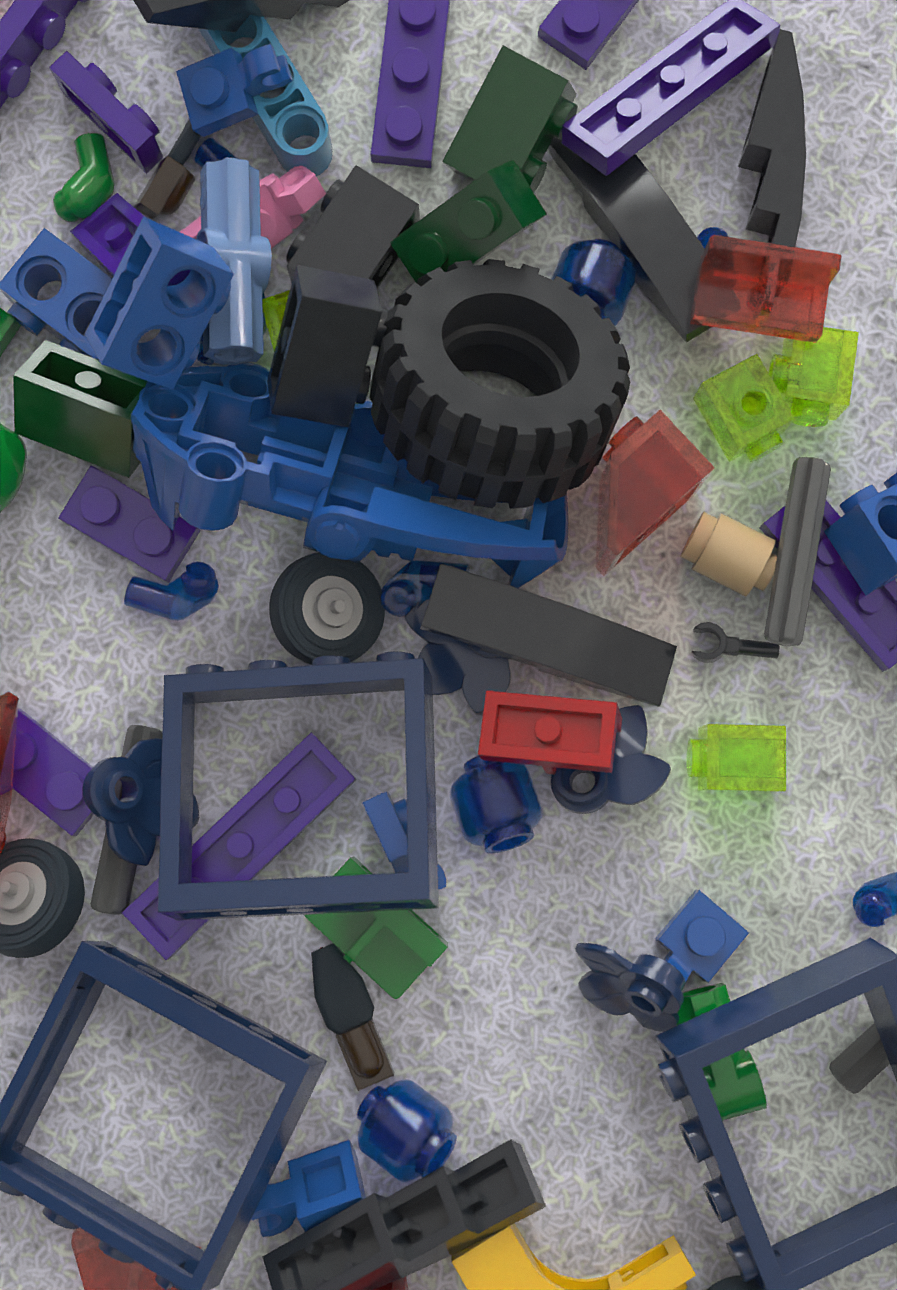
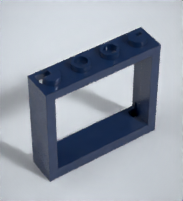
(306, 895)
(689, 1047)
(78, 1204)

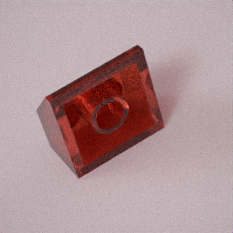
(645, 481)

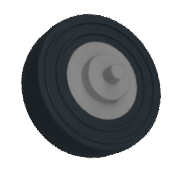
(326, 608)
(38, 897)

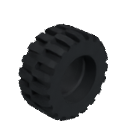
(482, 439)

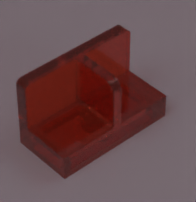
(763, 288)

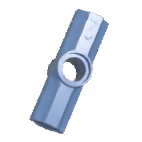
(234, 229)

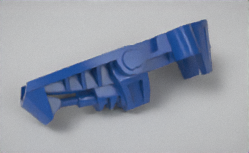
(314, 473)

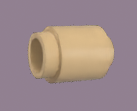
(730, 553)

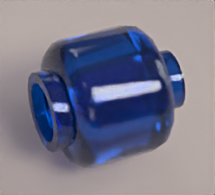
(599, 271)
(496, 804)
(405, 1130)

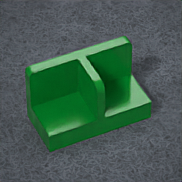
(384, 944)

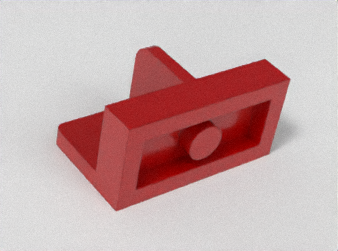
(549, 731)

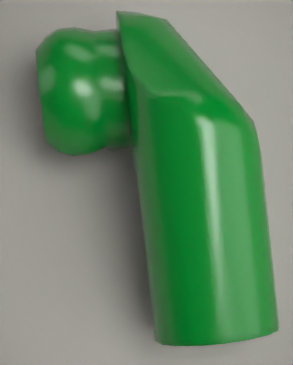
(90, 184)

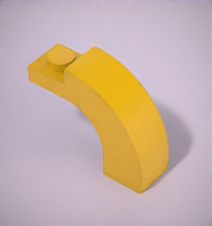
(509, 1264)

